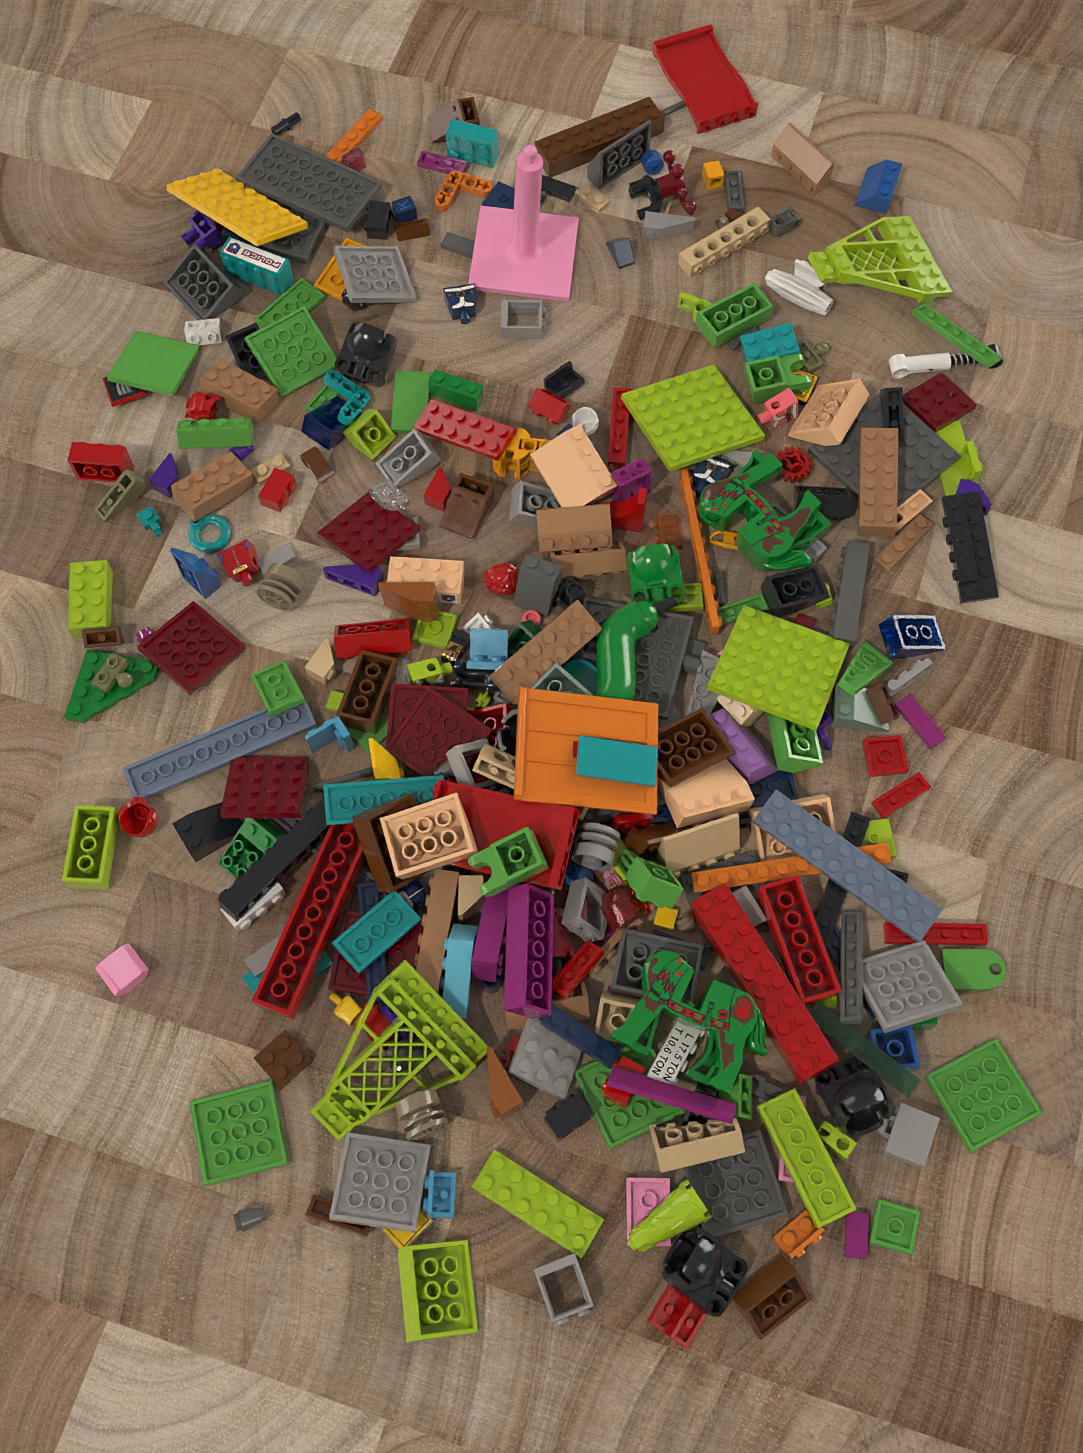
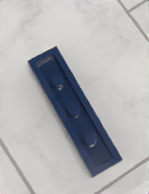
(581, 1037)

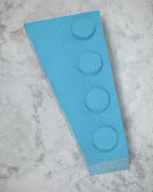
(458, 967)

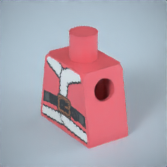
(780, 409)

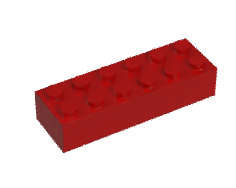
(798, 940)

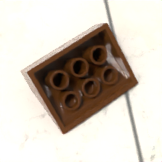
(690, 747)
(374, 842)

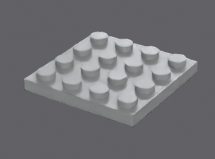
(374, 274)
(907, 987)
(380, 1182)

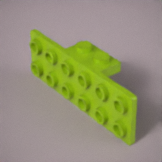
(967, 466)

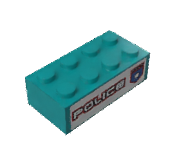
(256, 266)

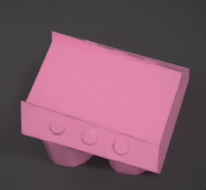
(122, 970)

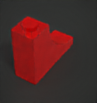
(629, 513)

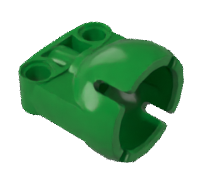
(655, 573)

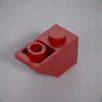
(377, 1023)

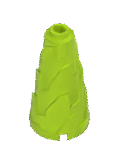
(674, 1215)

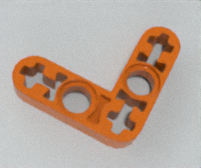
(460, 182)

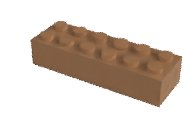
(878, 482)
(549, 646)
(437, 926)

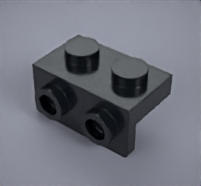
(563, 380)

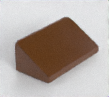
(412, 229)
(102, 637)
(882, 703)

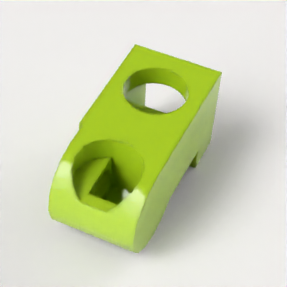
(836, 1141)

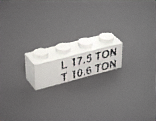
(673, 1053)

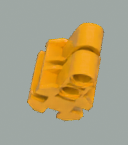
(518, 456)

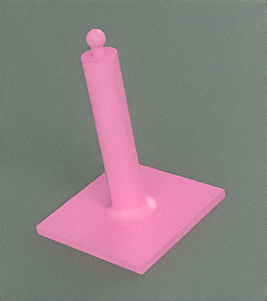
(521, 248)

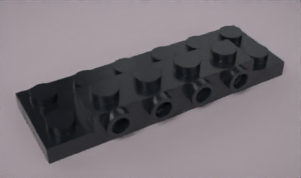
(969, 547)

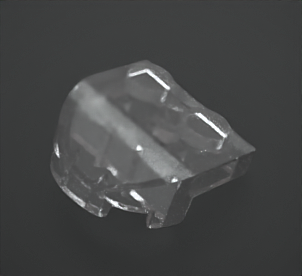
(389, 496)

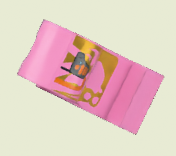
(607, 879)

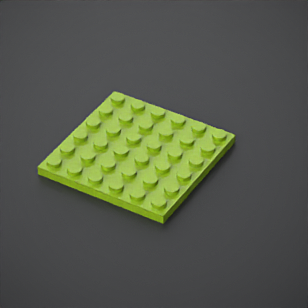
(692, 417)
(778, 667)

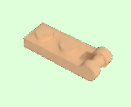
(911, 508)

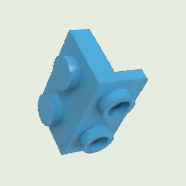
(440, 1195)

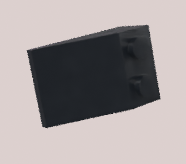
(242, 352)
(794, 591)
(206, 831)

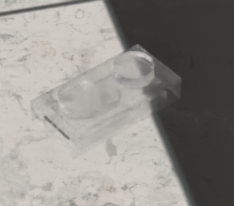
(402, 672)

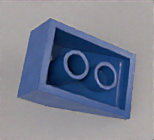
(197, 572)

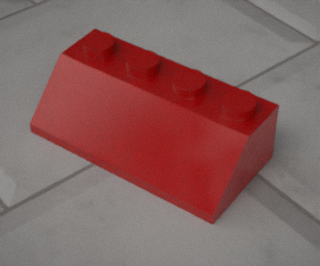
(375, 637)

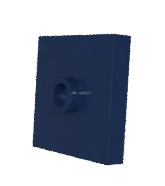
(500, 196)

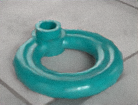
(217, 545)

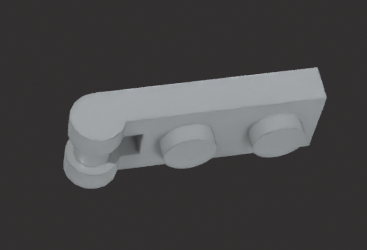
(906, 678)

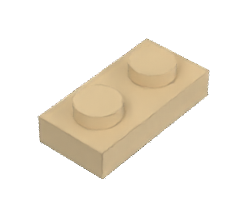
(592, 198)
(262, 472)

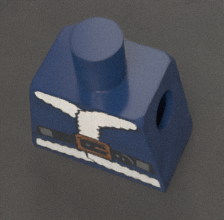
(461, 302)
(708, 472)

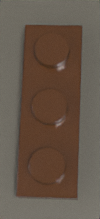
(320, 1209)

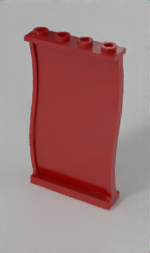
(704, 79)
(498, 815)

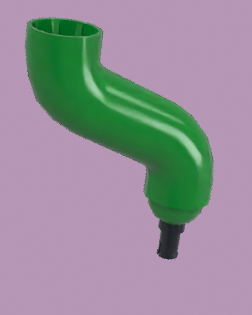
(617, 644)

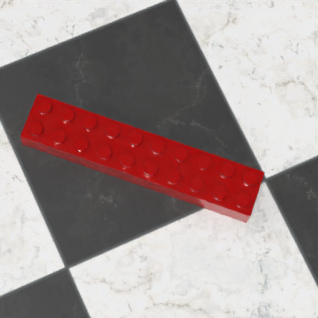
(311, 922)
(761, 977)

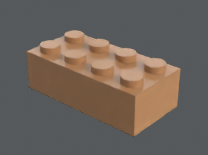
(240, 391)
(212, 486)

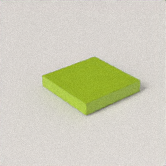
(436, 632)

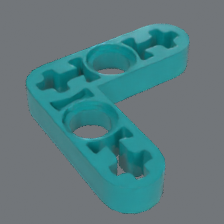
(332, 379)

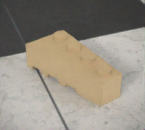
(695, 1143)

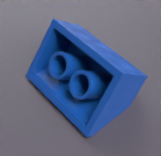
(879, 186)

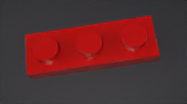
(901, 795)
(576, 969)

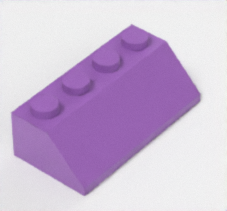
(751, 757)

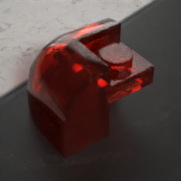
(623, 907)

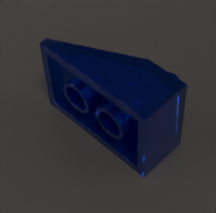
(323, 423)
(911, 636)

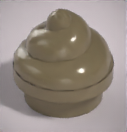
(686, 923)

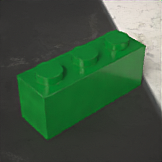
(455, 389)

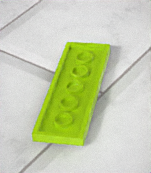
(806, 1158)
(538, 1204)

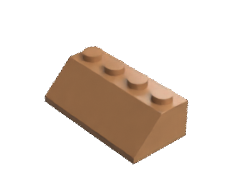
(803, 159)
(574, 527)
(591, 560)
(574, 1005)

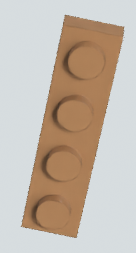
(903, 543)

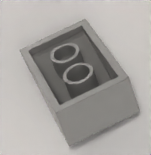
(408, 459)
(527, 499)

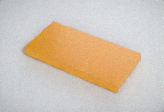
(331, 280)

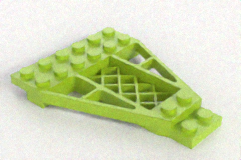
(902, 243)
(424, 1015)

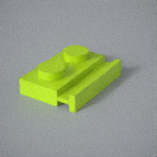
(693, 598)

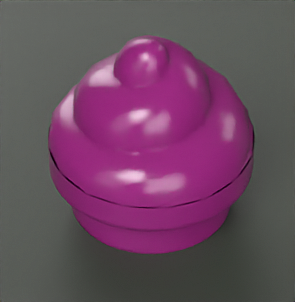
(143, 634)

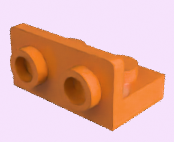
(798, 1235)

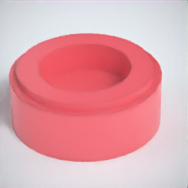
(532, 615)

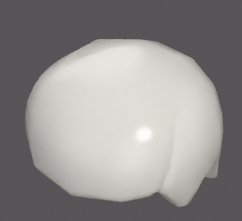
(587, 419)

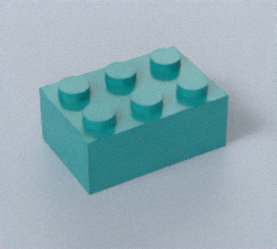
(472, 143)
(769, 343)

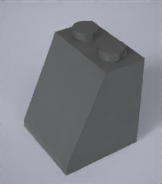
(537, 585)

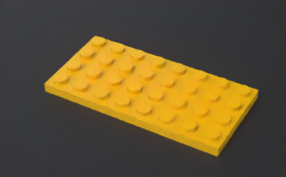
(237, 207)

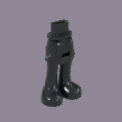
(462, 672)

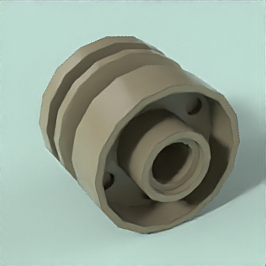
(280, 586)
(423, 1119)

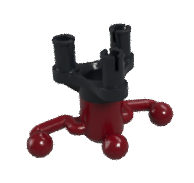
(663, 188)

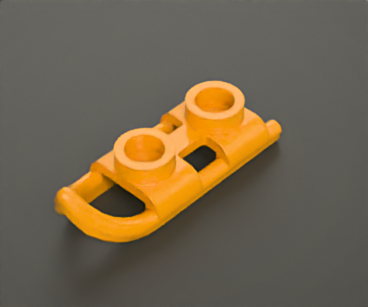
(728, 539)

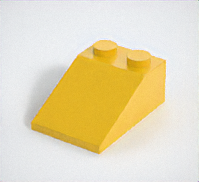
(383, 763)

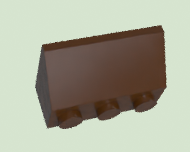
(647, 841)
(771, 1297)

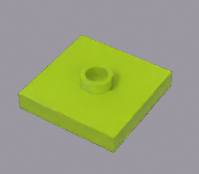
(880, 832)

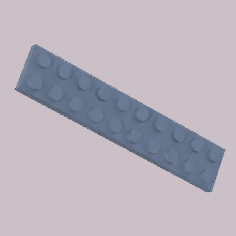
(215, 750)
(847, 866)

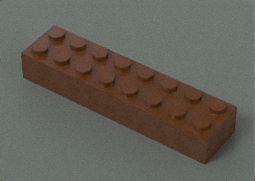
(584, 141)

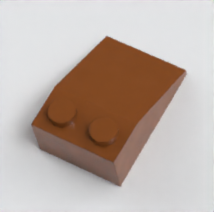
(412, 599)
(503, 1094)

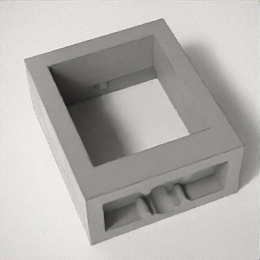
(522, 307)
(460, 767)
(579, 891)
(553, 1267)

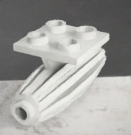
(801, 288)

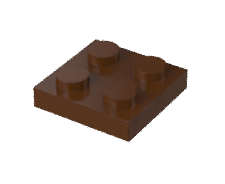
(283, 1059)

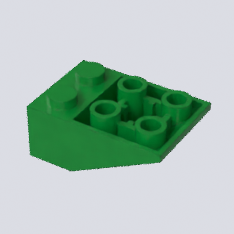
(248, 845)

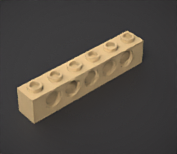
(724, 241)
(501, 768)

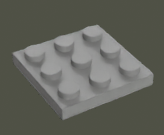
(544, 1059)

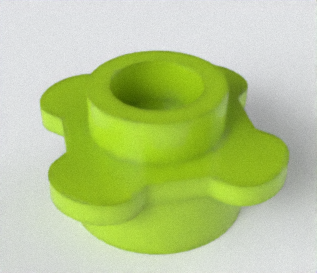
(482, 700)

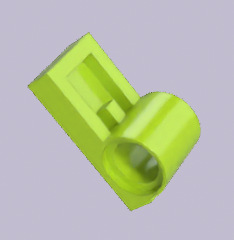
(691, 304)

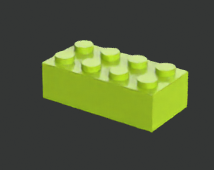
(89, 596)
(91, 847)

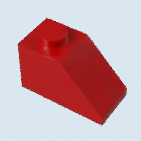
(438, 491)

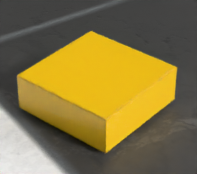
(665, 918)

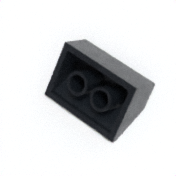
(834, 501)

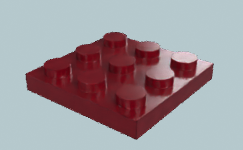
(938, 402)

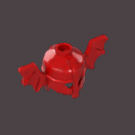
(202, 406)

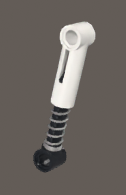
(902, 365)

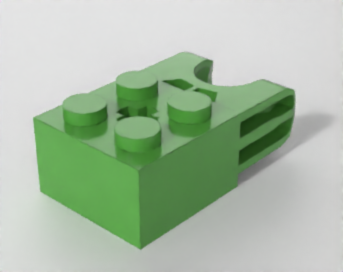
(774, 375)
(504, 861)
(650, 879)

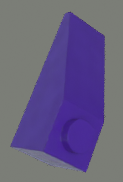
(355, 577)

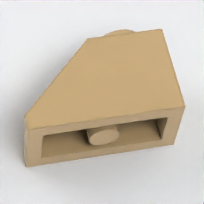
(322, 664)

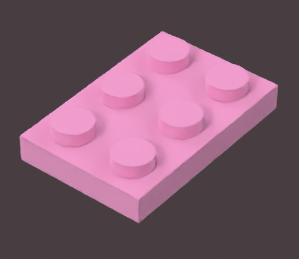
(642, 1198)

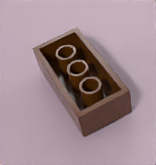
(367, 691)

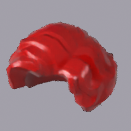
(501, 579)
(137, 818)

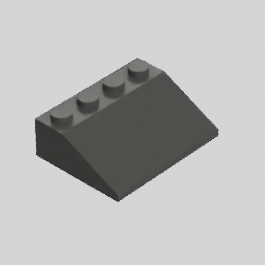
(620, 156)
(202, 285)
(637, 948)

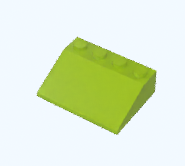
(437, 1290)

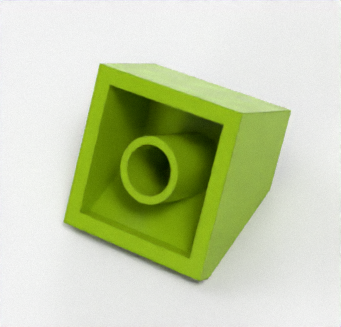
(369, 433)

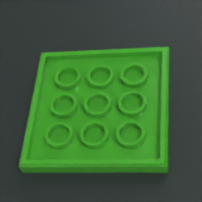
(292, 351)
(153, 363)
(983, 1095)
(614, 1122)
(238, 1133)

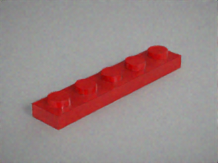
(618, 429)
(941, 934)

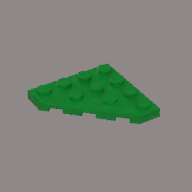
(89, 701)

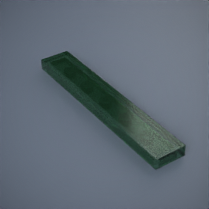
(864, 1050)

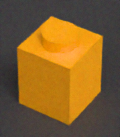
(713, 175)

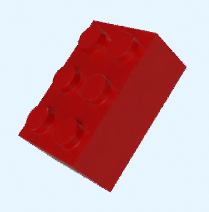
(99, 461)

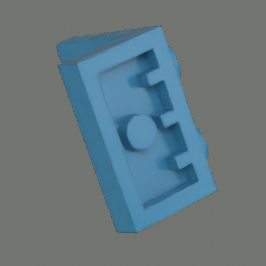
(488, 648)
(331, 730)

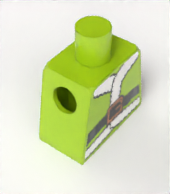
(428, 672)

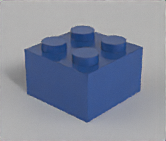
(897, 1044)

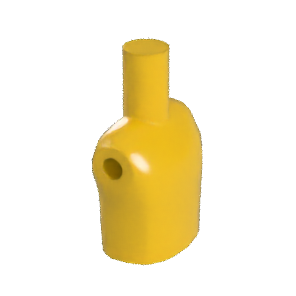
(347, 1009)

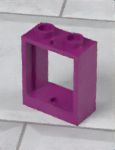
(630, 485)

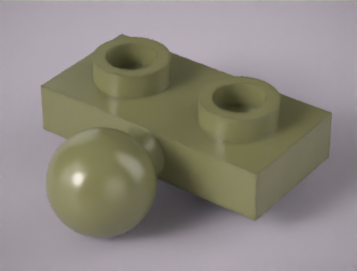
(812, 360)
(112, 672)

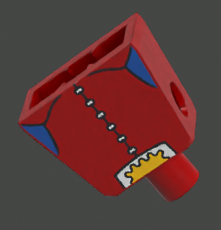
(240, 562)

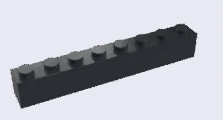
(275, 863)

